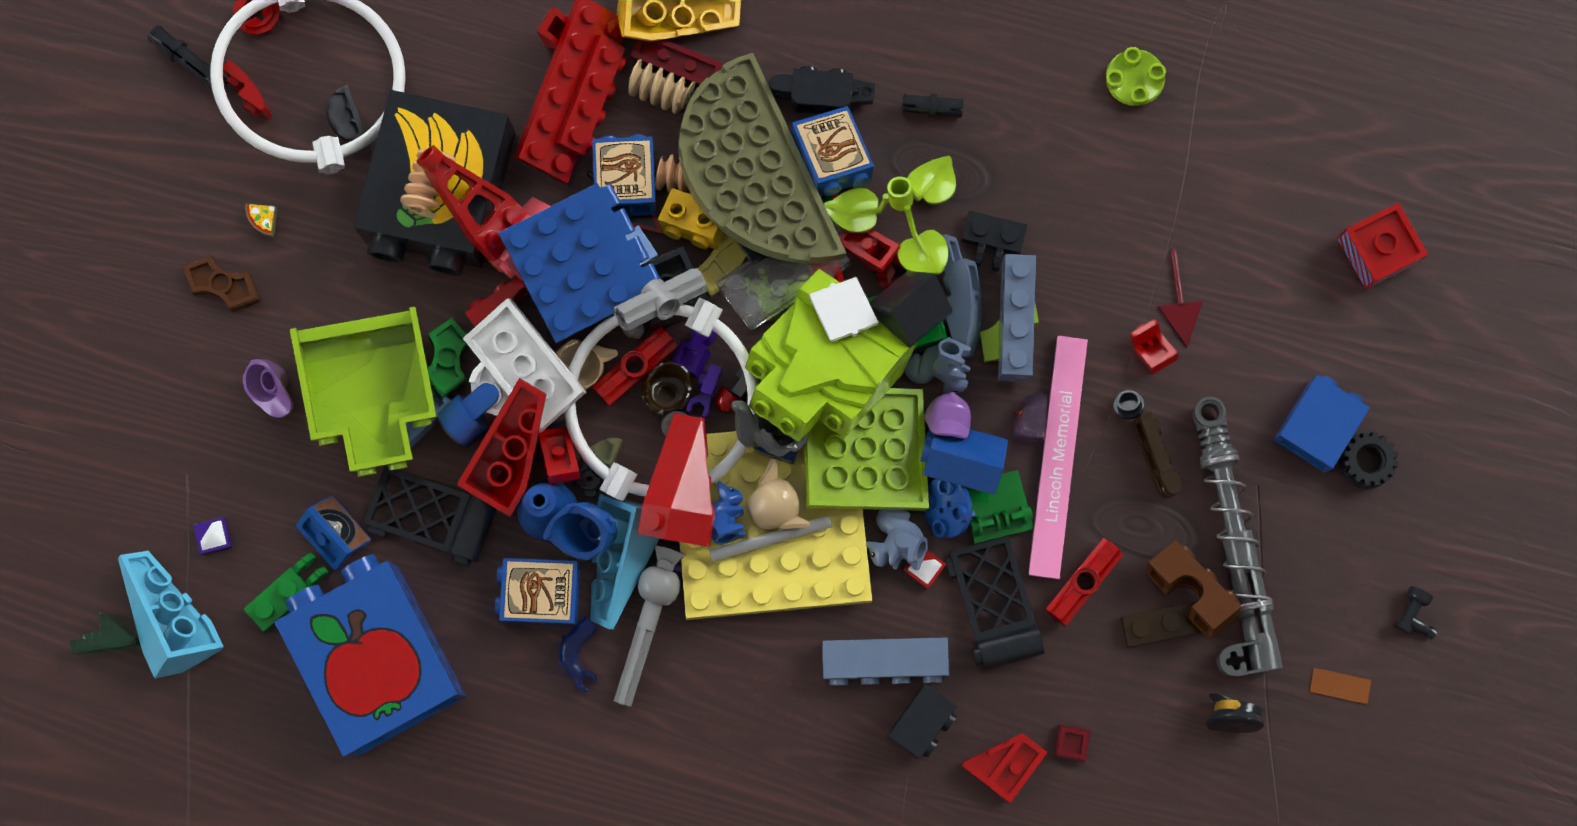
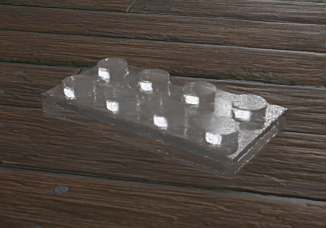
(769, 286)

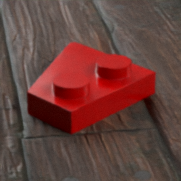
(1006, 765)

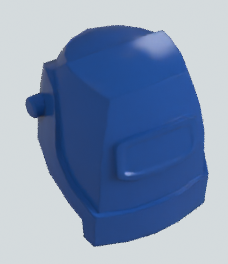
(581, 530)

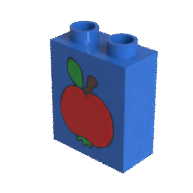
(368, 656)

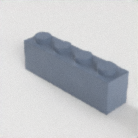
(1017, 318)
(885, 659)

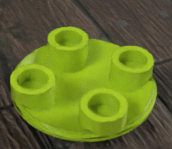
(1135, 77)

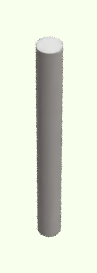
(768, 539)

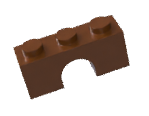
(1178, 568)

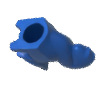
(726, 511)

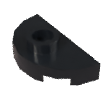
(343, 115)

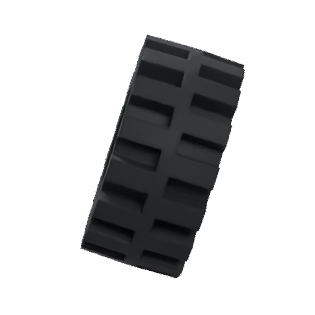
(1381, 448)

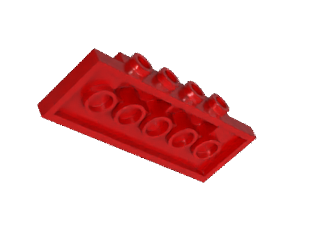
(573, 92)

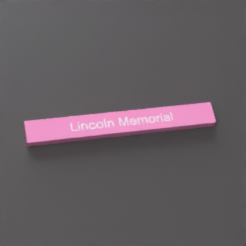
(1057, 458)

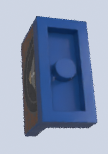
(332, 531)

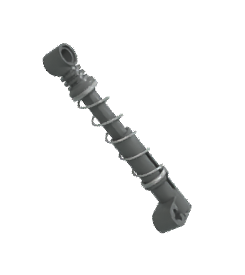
(1238, 548)

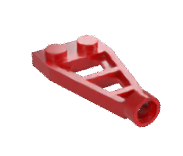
(504, 212)

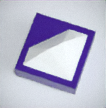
(213, 536)

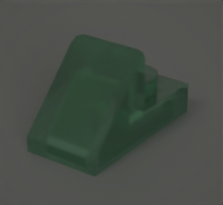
(113, 637)

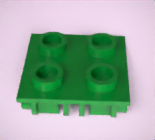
(1000, 513)

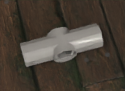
(660, 299)

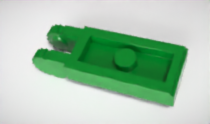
(271, 602)

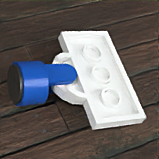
(507, 351)

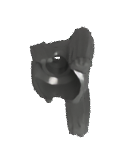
(757, 431)

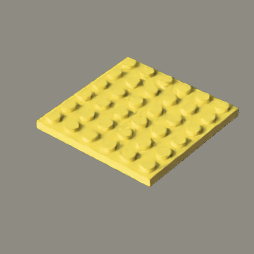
(790, 575)

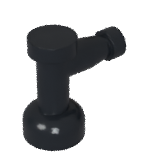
(1409, 620)

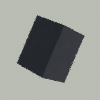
(912, 306)

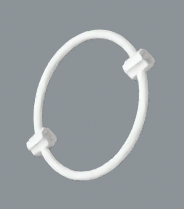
(327, 150)
(618, 479)

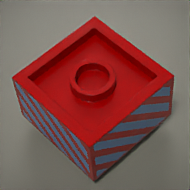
(1382, 246)

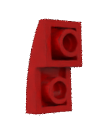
(248, 92)

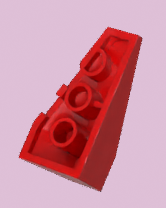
(679, 491)

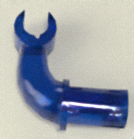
(571, 647)

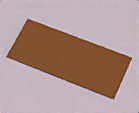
(1340, 686)

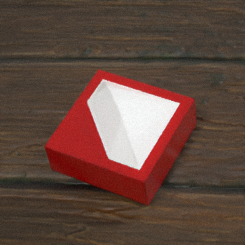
(928, 571)

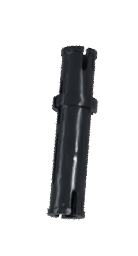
(178, 52)

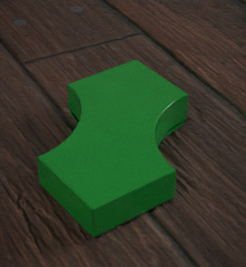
(445, 369)

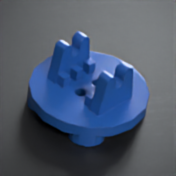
(948, 509)

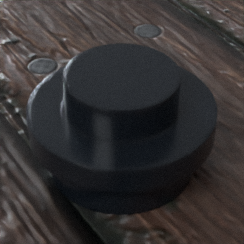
(1129, 404)

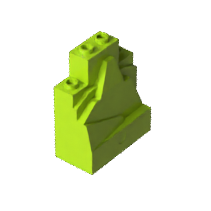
(821, 380)
(365, 385)

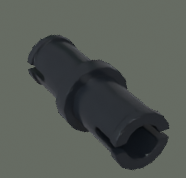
(932, 105)

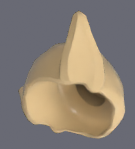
(593, 365)
(775, 502)

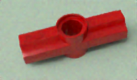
(650, 353)
(1071, 596)

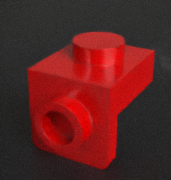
(1152, 347)

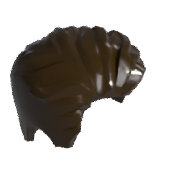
(667, 388)

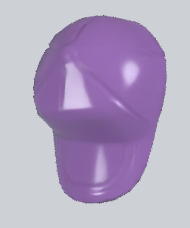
(267, 385)
(949, 416)

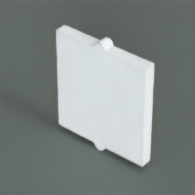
(843, 309)

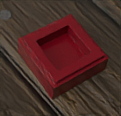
(1072, 743)

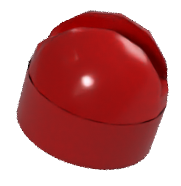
(724, 400)

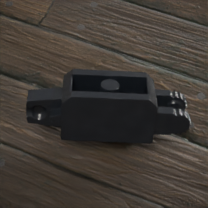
(821, 91)

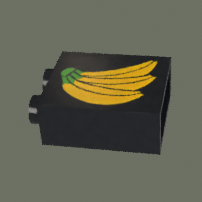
(411, 122)

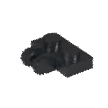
(995, 234)

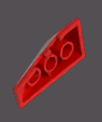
(505, 456)

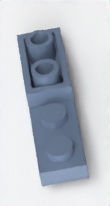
(963, 283)

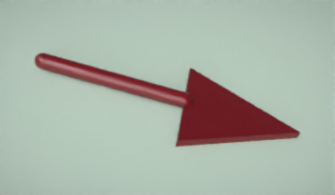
(1181, 315)

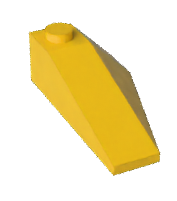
(675, 18)

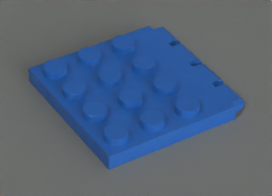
(578, 260)

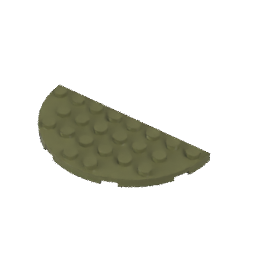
(750, 170)

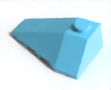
(621, 563)
(167, 624)

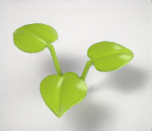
(932, 181)

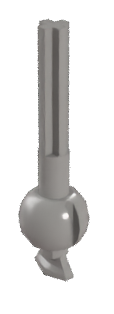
(658, 587)

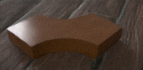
(234, 288)

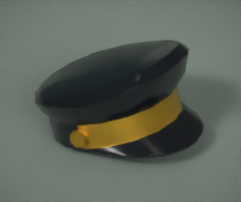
(1234, 715)

